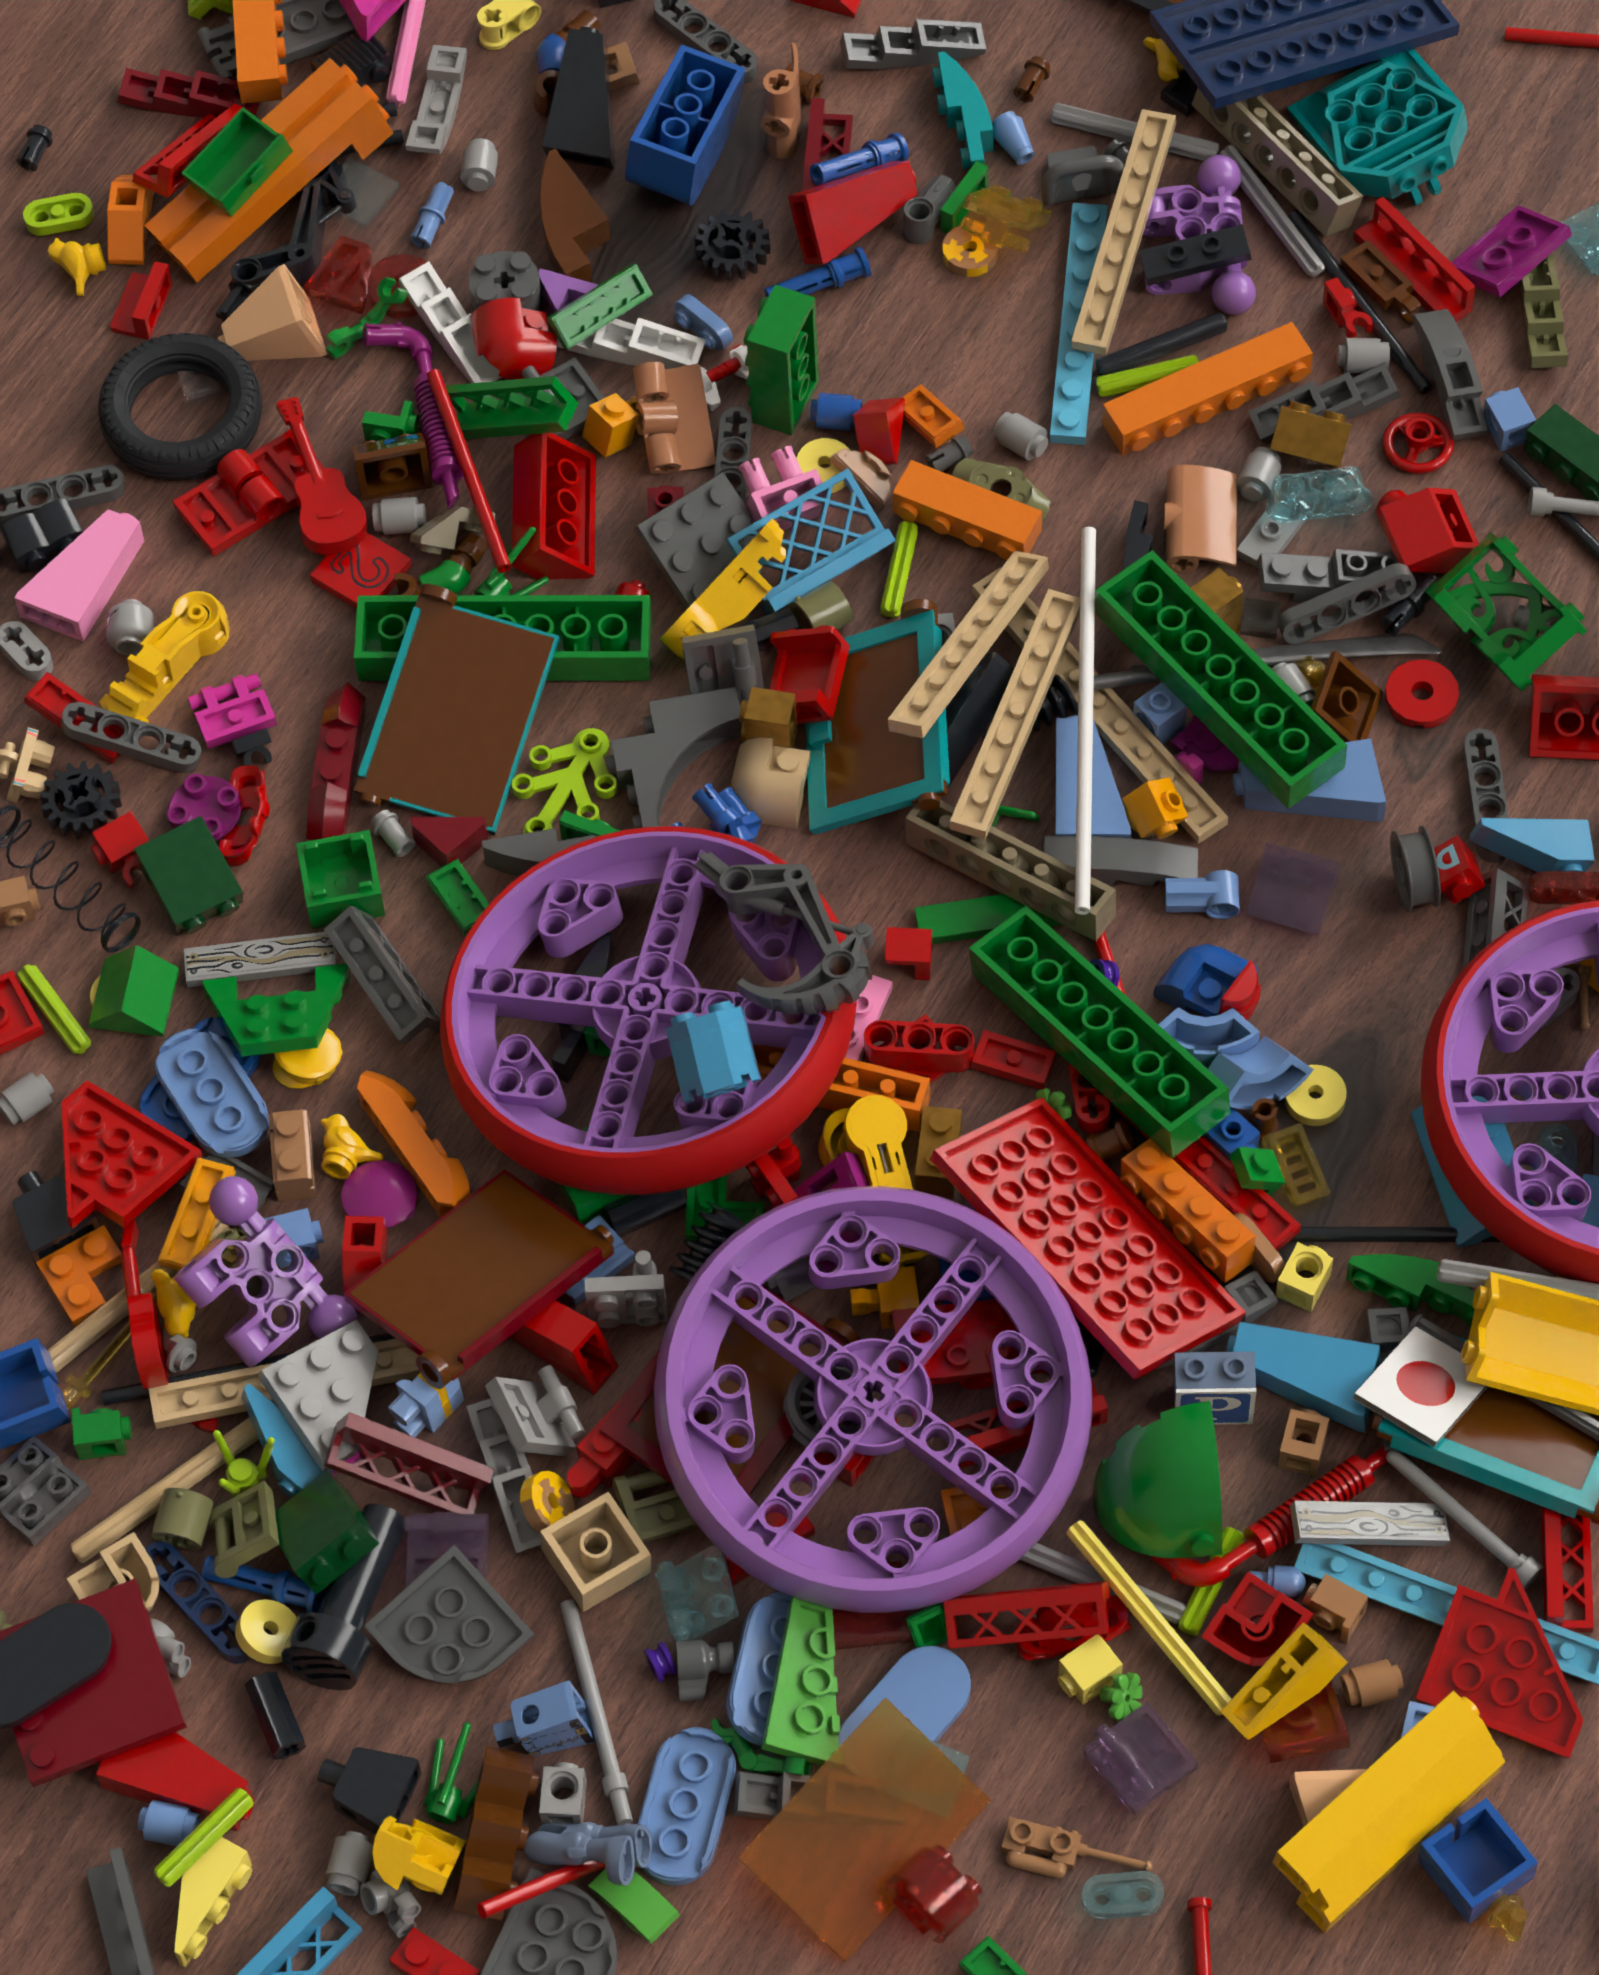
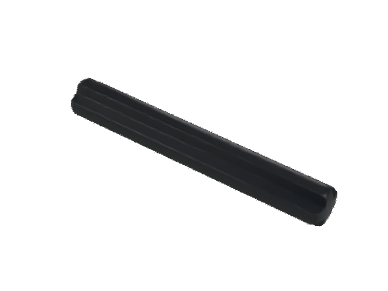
(1162, 344)

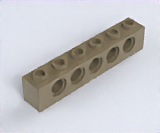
(1286, 161)
(1011, 869)

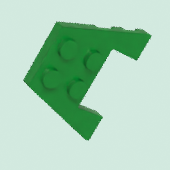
(278, 1021)

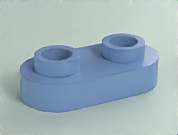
(703, 322)

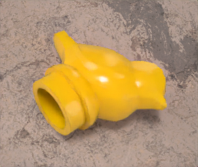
(1168, 65)
(78, 260)
(343, 1148)
(173, 1304)

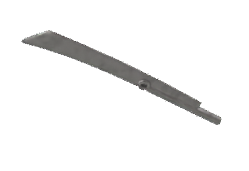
(1320, 650)

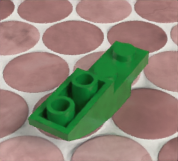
(1409, 1282)

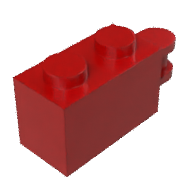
(598, 1460)

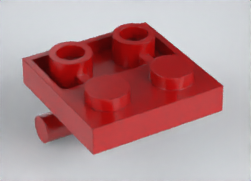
(771, 1170)

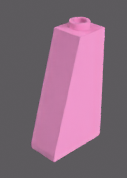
(82, 577)

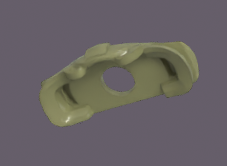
(987, 474)

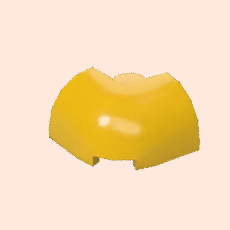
(415, 1854)

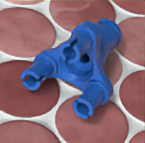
(727, 813)

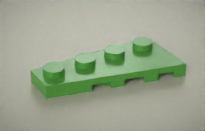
(803, 1697)

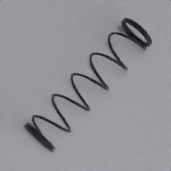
(114, 923)

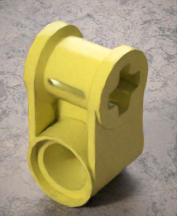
(506, 20)

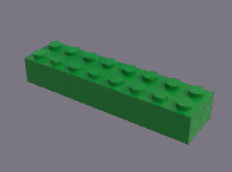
(597, 633)
(1220, 679)
(1100, 1031)

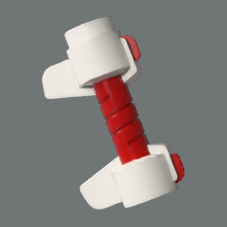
(735, 366)

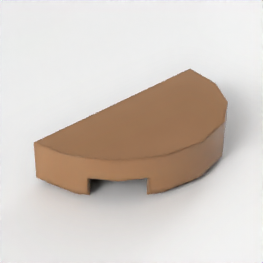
(868, 472)

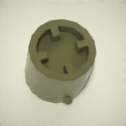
(822, 607)
(182, 1518)

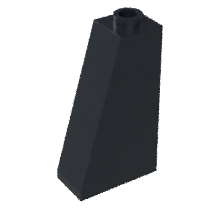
(581, 105)
(974, 708)

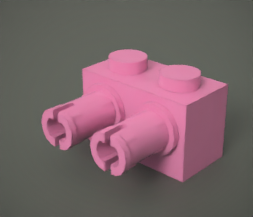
(768, 498)

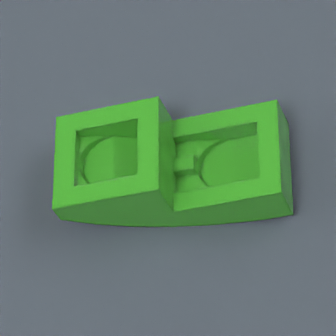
(637, 1904)

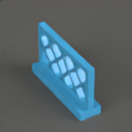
(833, 563)

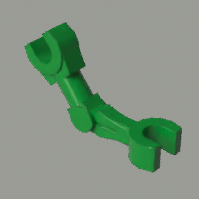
(344, 338)
(759, 1763)

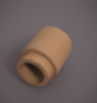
(1372, 1683)

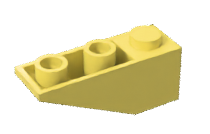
(206, 1894)

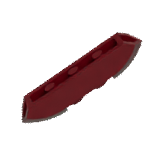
(335, 763)

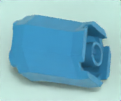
(712, 1051)

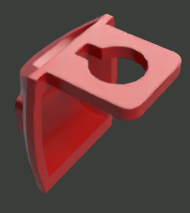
(1243, 993)

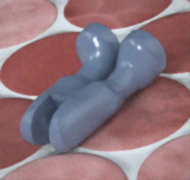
(573, 1844)

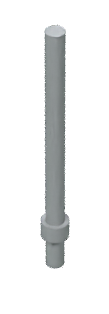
(614, 1782)

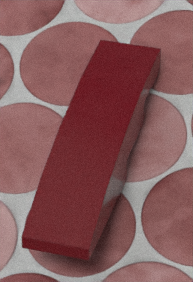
(181, 93)

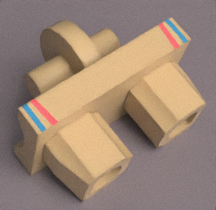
(31, 752)

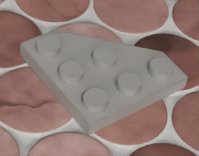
(322, 1386)

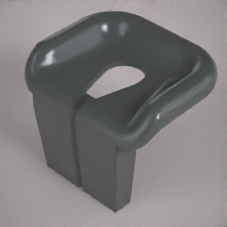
(1080, 175)

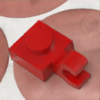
(1341, 304)

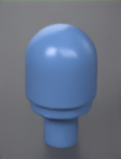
(1284, 1579)

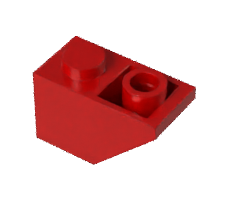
(363, 1247)

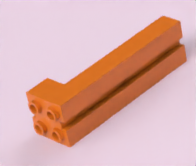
(318, 124)

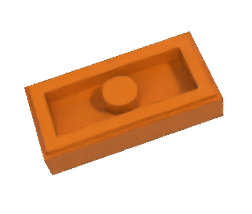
(930, 416)

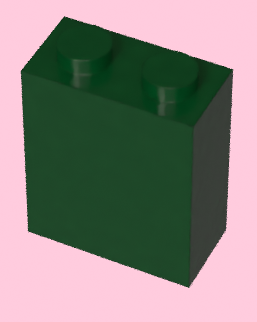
(189, 876)
(323, 1531)

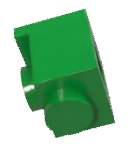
(100, 1433)

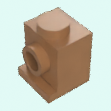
(621, 60)
(17, 902)
(1299, 1455)
(1336, 1606)

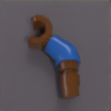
(550, 56)

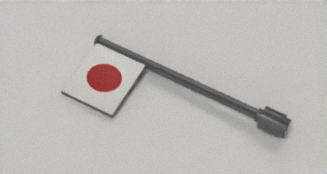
(1427, 1389)

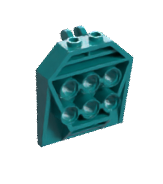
(1386, 126)

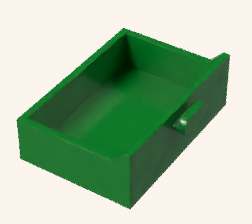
(237, 161)

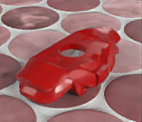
(241, 840)
(1086, 1615)

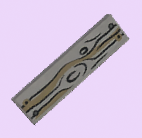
(259, 958)
(1369, 1523)

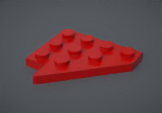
(117, 1157)
(1505, 1666)

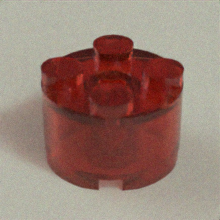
(934, 1892)

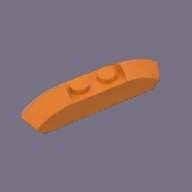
(390, 1108)

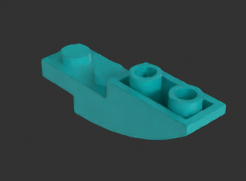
(963, 110)

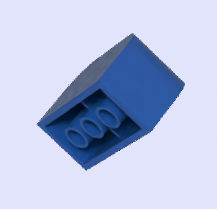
(685, 125)

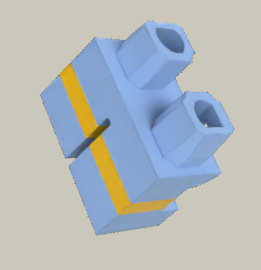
(424, 1405)

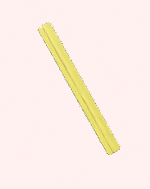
(1149, 1616)

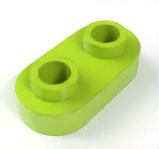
(58, 213)

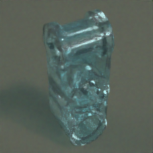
(1318, 495)

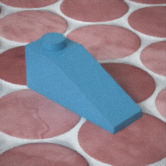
(1538, 842)
(289, 1458)

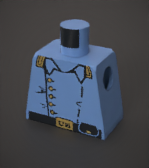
(547, 1721)

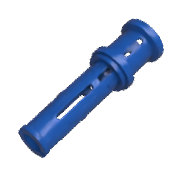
(869, 156)
(831, 274)
(281, 1586)

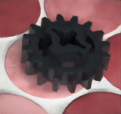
(732, 244)
(80, 799)

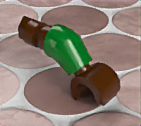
(451, 573)

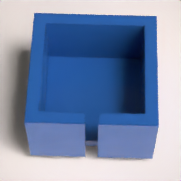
(29, 1394)
(1481, 1862)

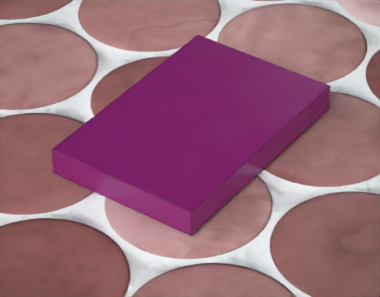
(1511, 250)

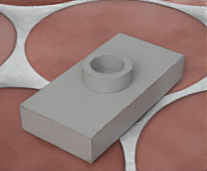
(1267, 537)

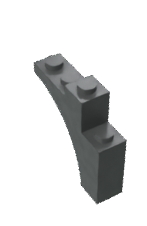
(674, 737)

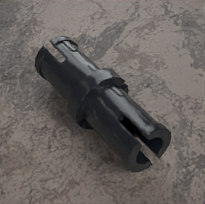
(1409, 607)

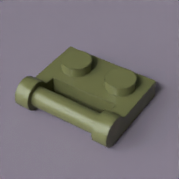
(655, 1515)
(253, 1528)

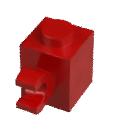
(116, 843)

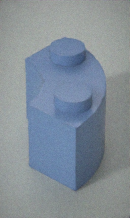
(1210, 1035)
(1259, 1073)

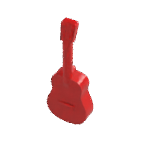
(329, 514)
(143, 1317)

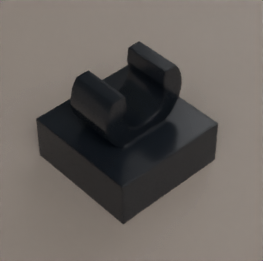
(252, 743)

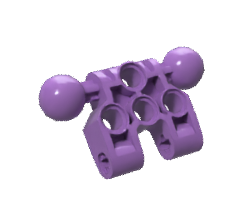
(1218, 179)
(206, 1277)

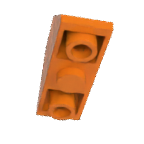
(126, 215)

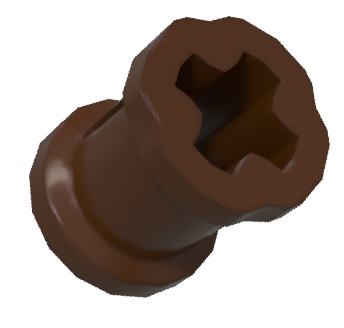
(810, 84)
(1112, 1141)

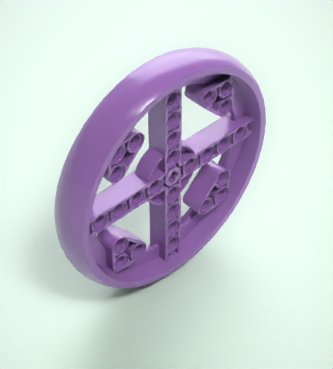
(862, 1577)

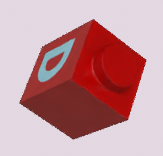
(1458, 870)

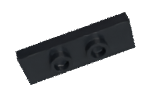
(1195, 255)

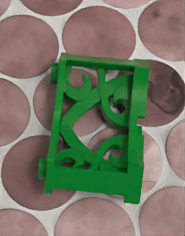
(1458, 605)

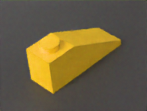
(1284, 1682)

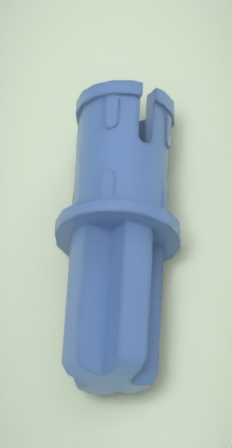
(431, 215)

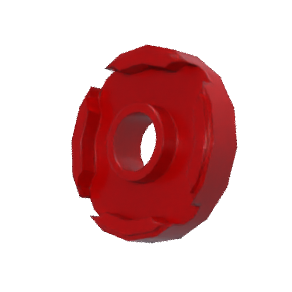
(1427, 676)

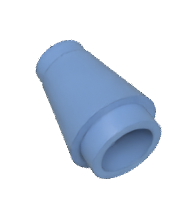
(1013, 137)

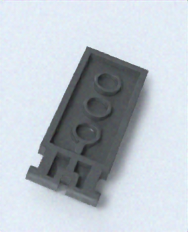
(307, 30)

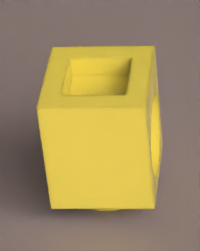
(1300, 1290)
(1088, 1669)

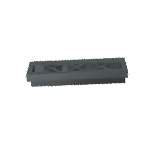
(1489, 909)
(382, 974)
(120, 1917)

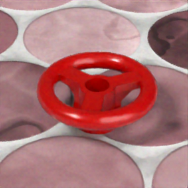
(1419, 434)

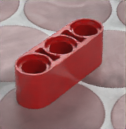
(904, 1034)

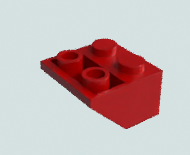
(1428, 530)

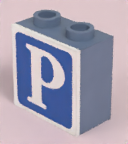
(1217, 1377)

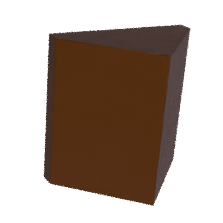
(1346, 699)

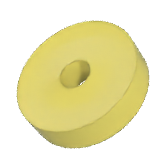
(818, 453)
(1323, 1109)
(251, 1632)

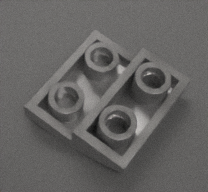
(38, 1490)

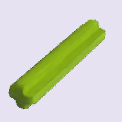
(1141, 376)
(899, 569)
(54, 1009)
(1204, 1597)
(203, 1837)

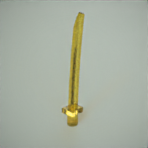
(79, 1386)

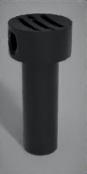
(329, 1644)

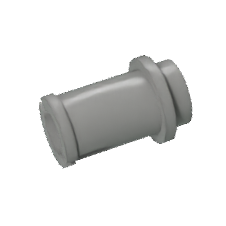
(387, 827)

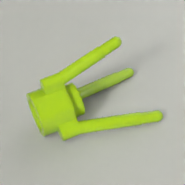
(242, 1473)

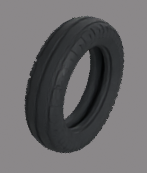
(166, 356)

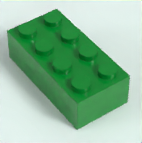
(782, 359)

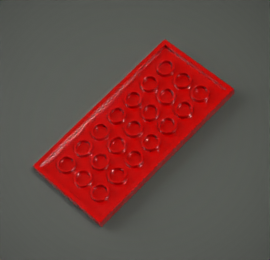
(1091, 1235)

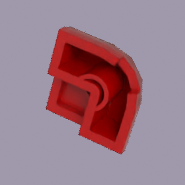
(513, 337)
(1255, 1622)

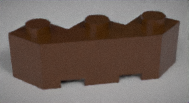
(495, 1828)

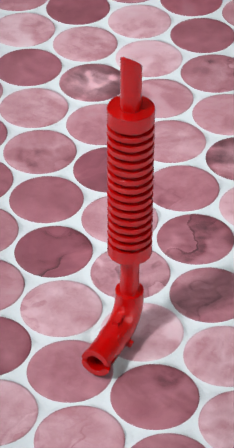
(1276, 1527)

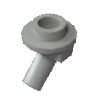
(179, 1351)

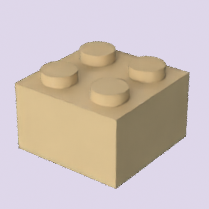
(595, 1551)

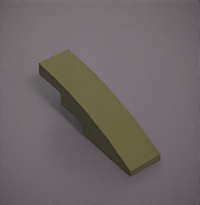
(1543, 316)

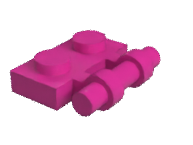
(234, 717)

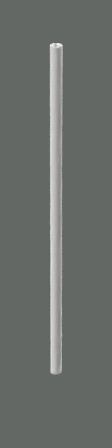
(1085, 721)

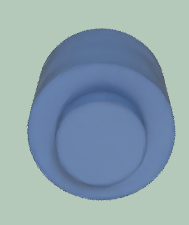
(167, 1822)

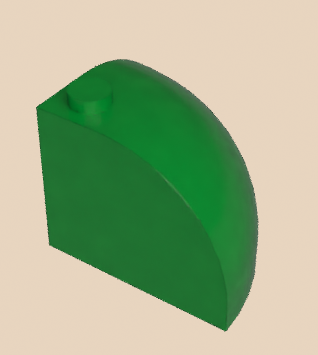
(1164, 1486)

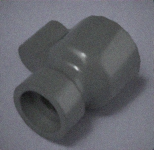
(696, 1662)

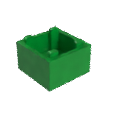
(339, 875)

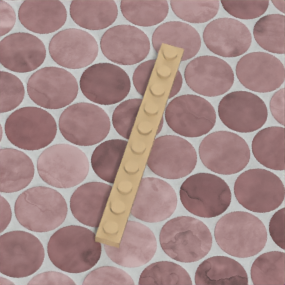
(1125, 731)

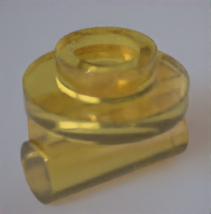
(1510, 1914)

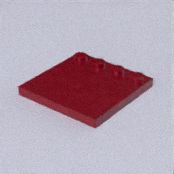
(115, 1710)

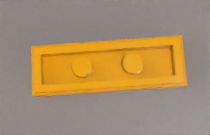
(194, 1218)

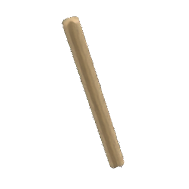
(108, 1315)
(149, 1501)

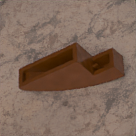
(570, 220)

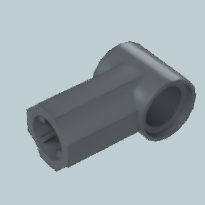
(924, 211)

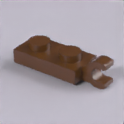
(1381, 280)

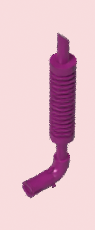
(440, 453)

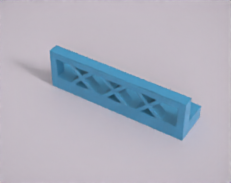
(296, 1938)

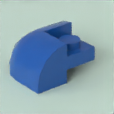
(1200, 978)

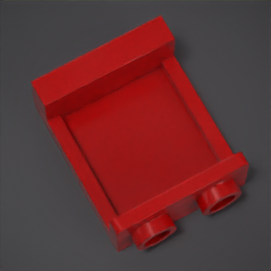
(812, 668)

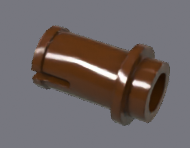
(1035, 72)
(1264, 1117)

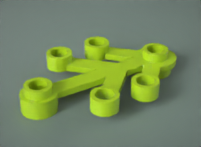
(567, 779)

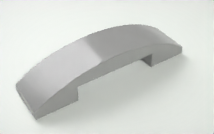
(439, 100)

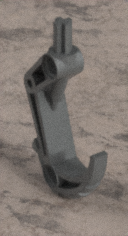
(792, 892)

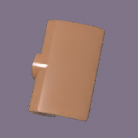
(783, 109)
(673, 418)
(1200, 517)

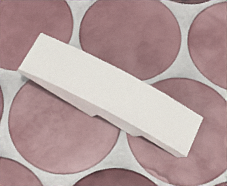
(447, 322)
(640, 344)

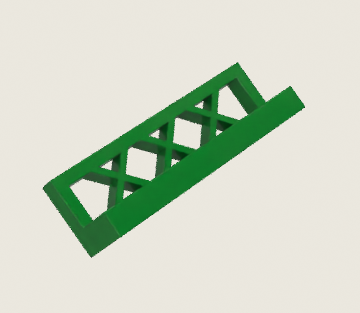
(514, 413)

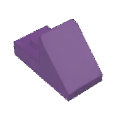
(561, 290)

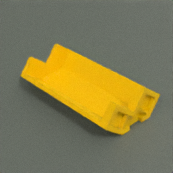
(1535, 1342)
(1390, 1810)

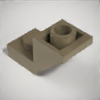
(443, 529)

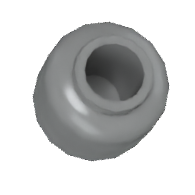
(128, 626)

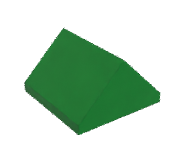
(134, 993)

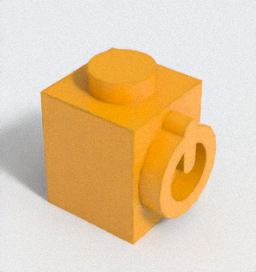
(1155, 809)

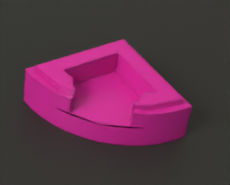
(1192, 765)

